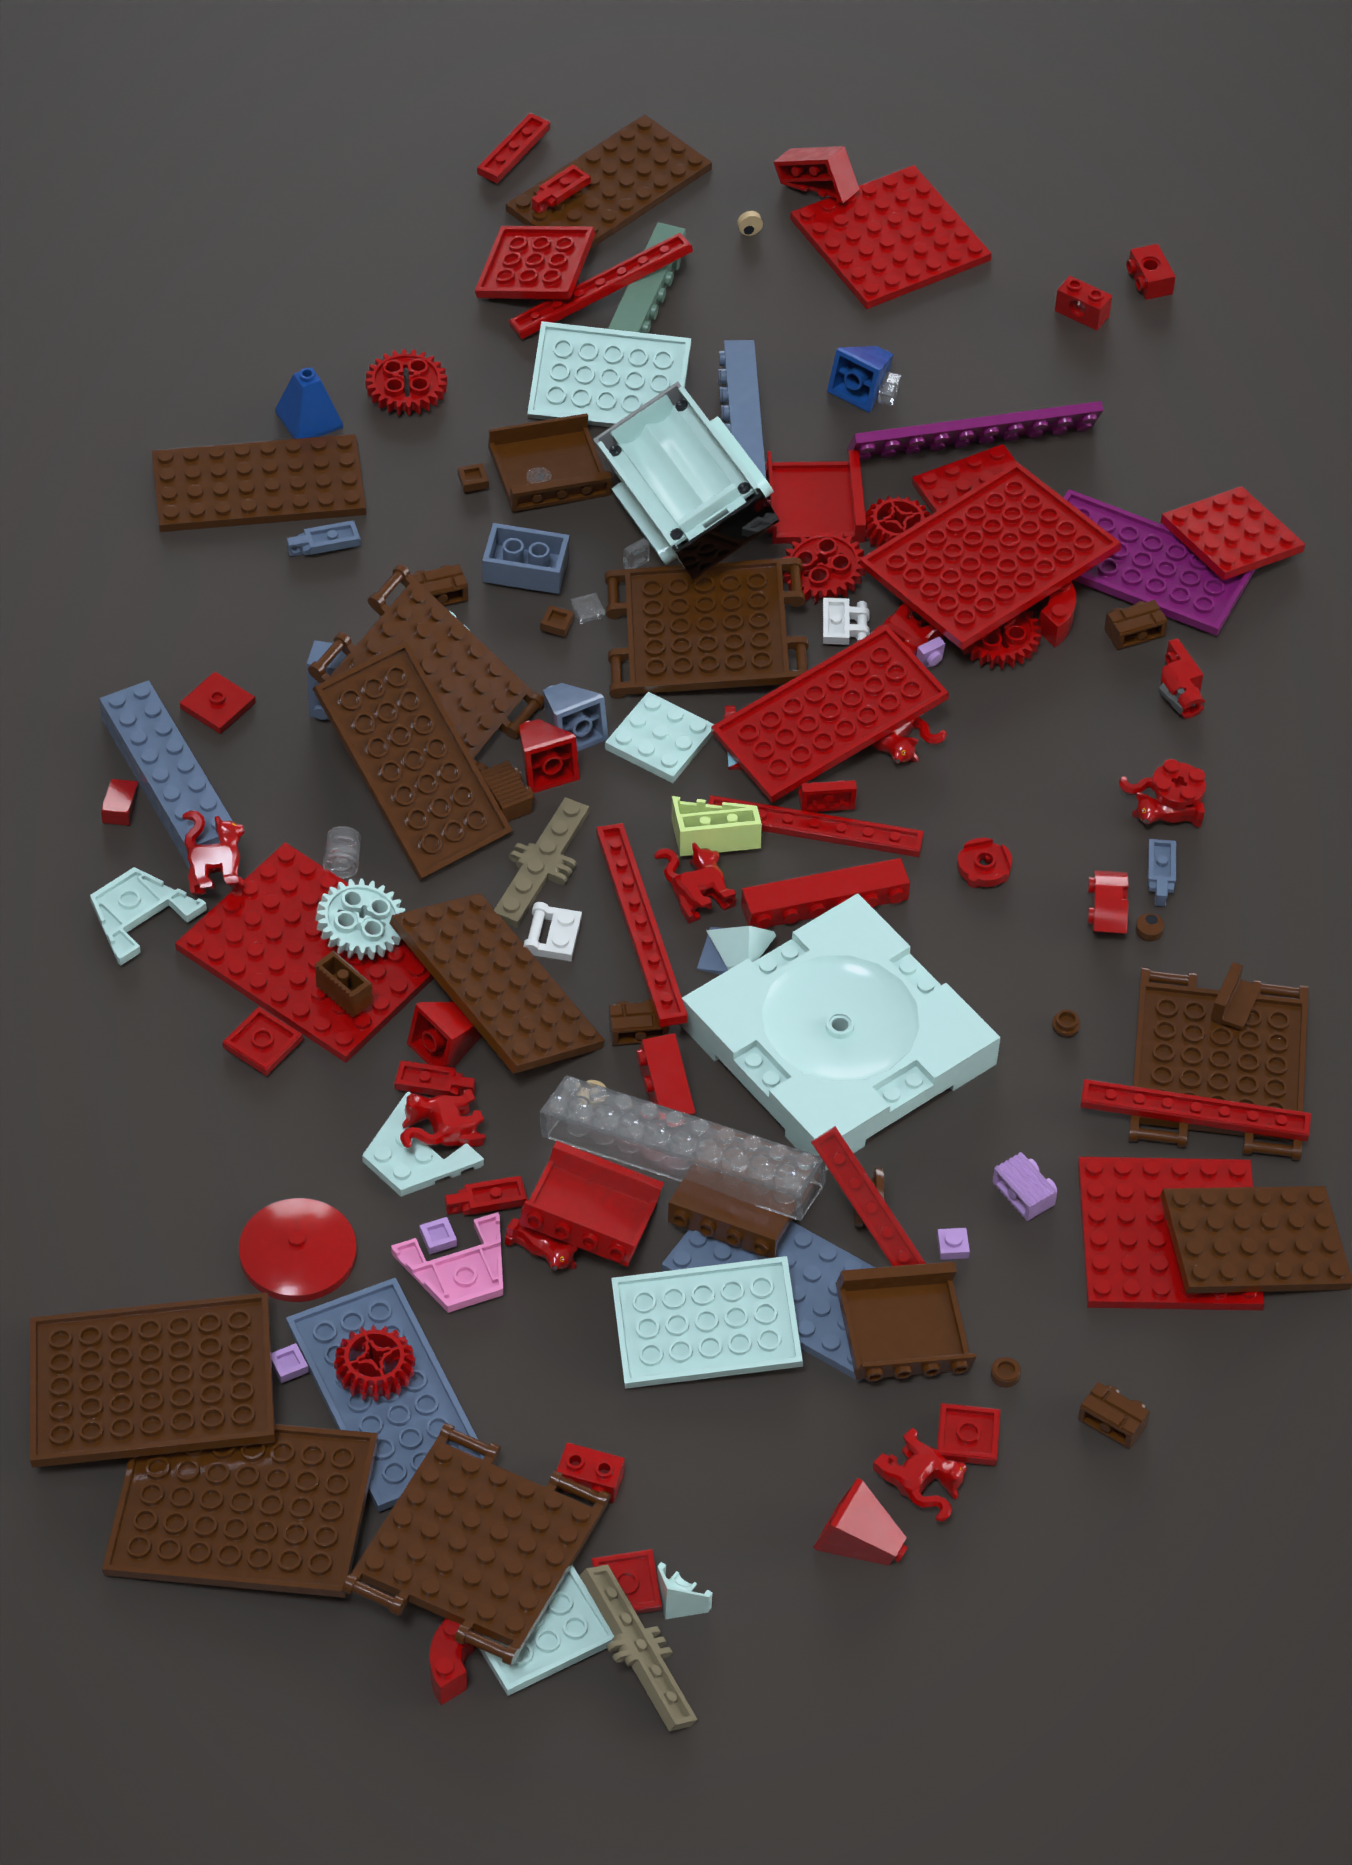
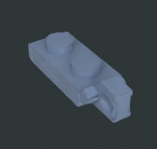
(324, 539)
(1161, 869)

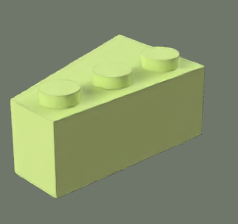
(715, 826)

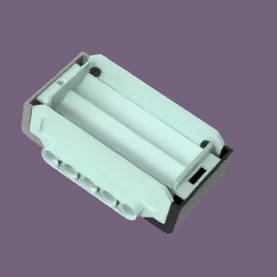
(686, 481)

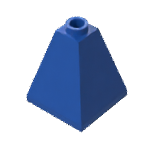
(859, 374)
(307, 407)

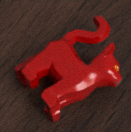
(910, 629)
(902, 747)
(1151, 810)
(213, 858)
(696, 886)
(445, 1118)
(556, 1252)
(919, 1470)

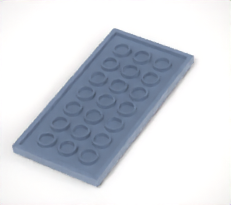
(813, 1274)
(405, 1422)

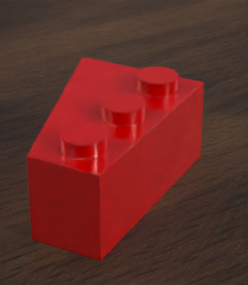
(819, 170)
(664, 1073)

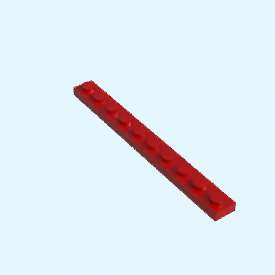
(641, 925)

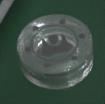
(538, 474)

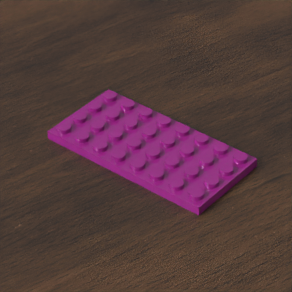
(1158, 568)

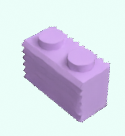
(1025, 1186)

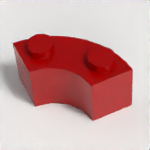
(1058, 614)
(1109, 901)
(447, 1663)

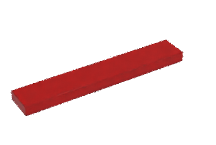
(866, 1199)

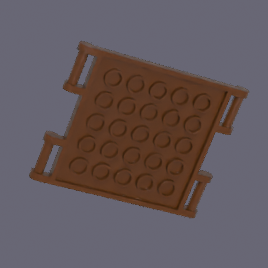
(705, 630)
(463, 672)
(1193, 1055)
(477, 1544)

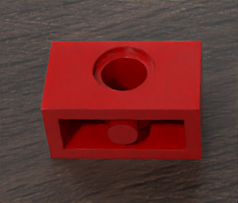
(1151, 271)
(1083, 303)

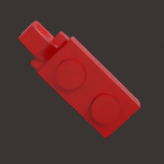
(559, 188)
(431, 1079)
(487, 1196)

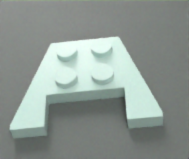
(133, 900)
(413, 1167)

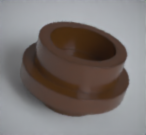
(1066, 1023)

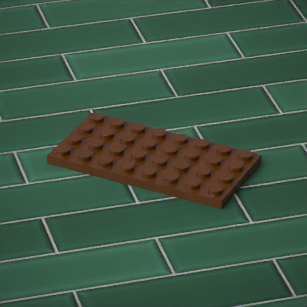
(628, 178)
(258, 482)
(412, 760)
(497, 982)

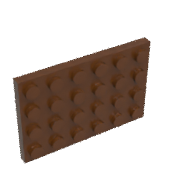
(1256, 1239)

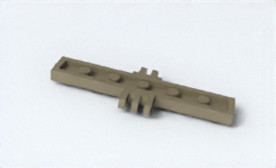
(542, 862)
(638, 1647)

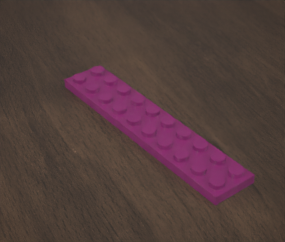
(979, 429)

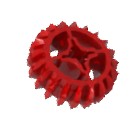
(891, 518)
(363, 1374)

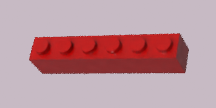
(815, 894)

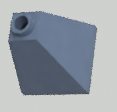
(577, 712)

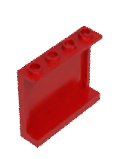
(816, 498)
(592, 1203)

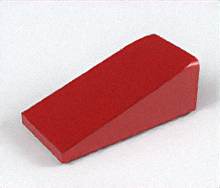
(119, 802)

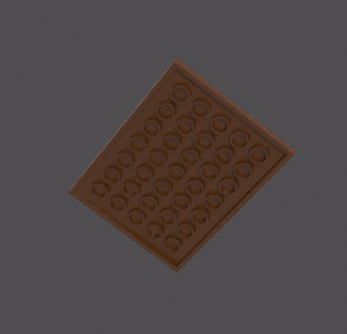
(150, 1380)
(247, 1513)

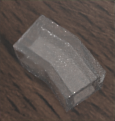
(889, 388)

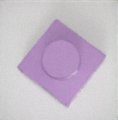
(931, 652)
(438, 1235)
(953, 1243)
(289, 1363)

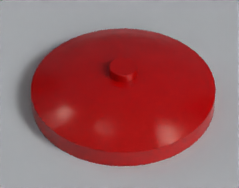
(297, 1250)

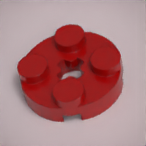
(1177, 772)
(984, 875)

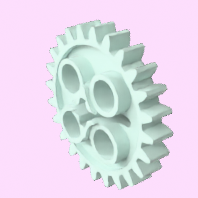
(359, 918)

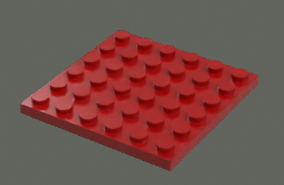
(891, 237)
(1128, 1237)

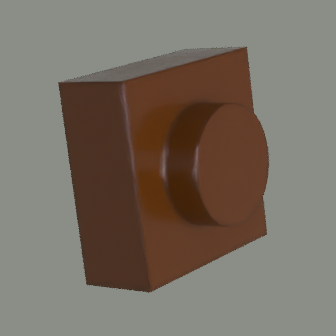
(473, 477)
(557, 621)

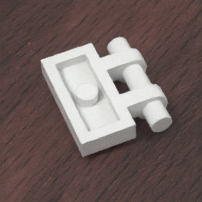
(837, 621)

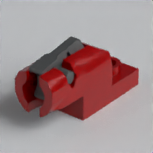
(1181, 681)

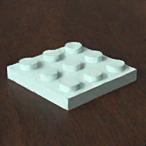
(660, 737)

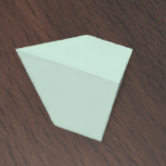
(740, 943)
(678, 1597)

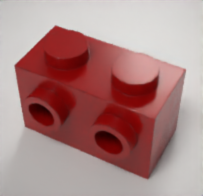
(592, 1469)

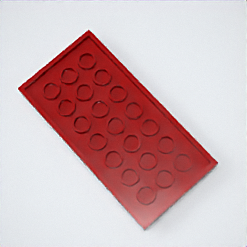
(829, 713)

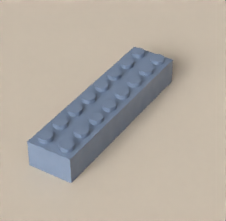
(741, 397)
(162, 763)

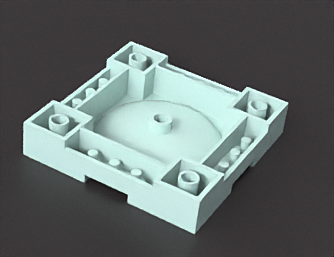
(840, 1028)

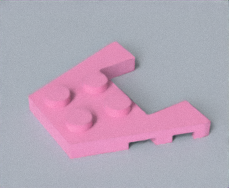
(463, 1276)

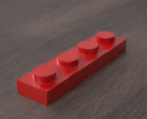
(513, 148)

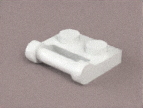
(562, 932)

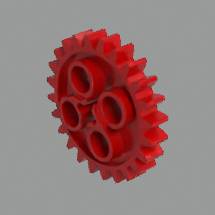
(425, 379)
(828, 564)
(1018, 636)

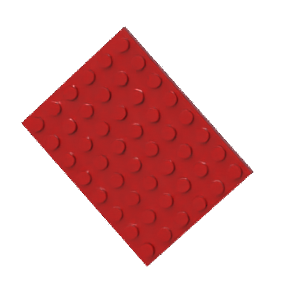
(990, 555)
(268, 946)

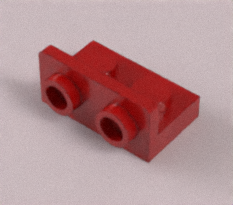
(828, 796)

